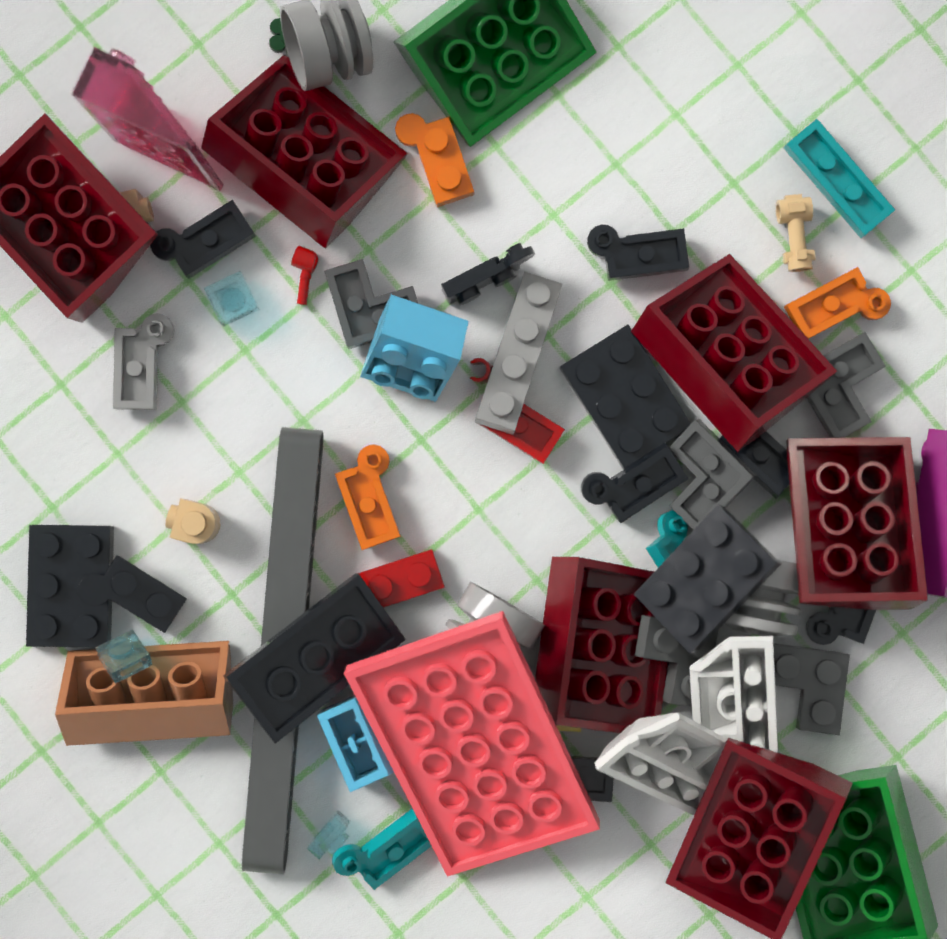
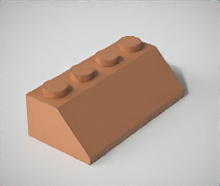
(169, 700)

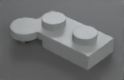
(138, 363)

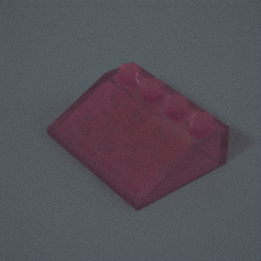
(136, 116)

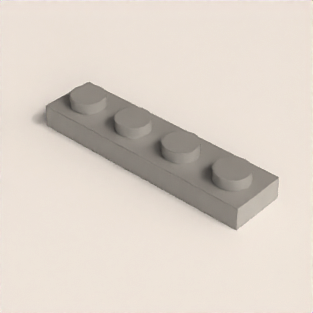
(518, 353)

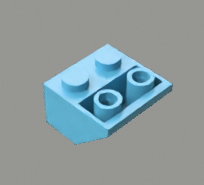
(414, 348)
(354, 744)

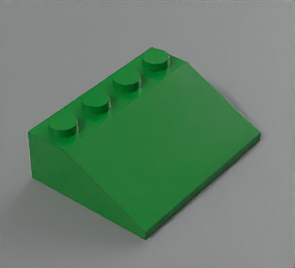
(493, 57)
(869, 869)

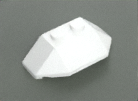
(737, 691)
(664, 758)

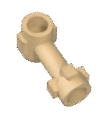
(795, 211)

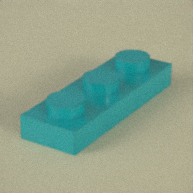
(839, 178)

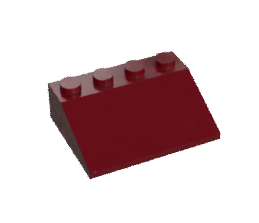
(302, 151)
(66, 221)
(732, 351)
(856, 523)
(590, 646)
(758, 835)

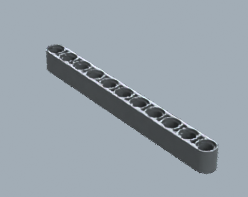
(285, 600)

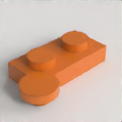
(439, 156)
(837, 302)
(367, 499)

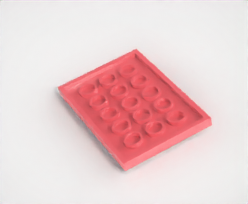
(473, 744)

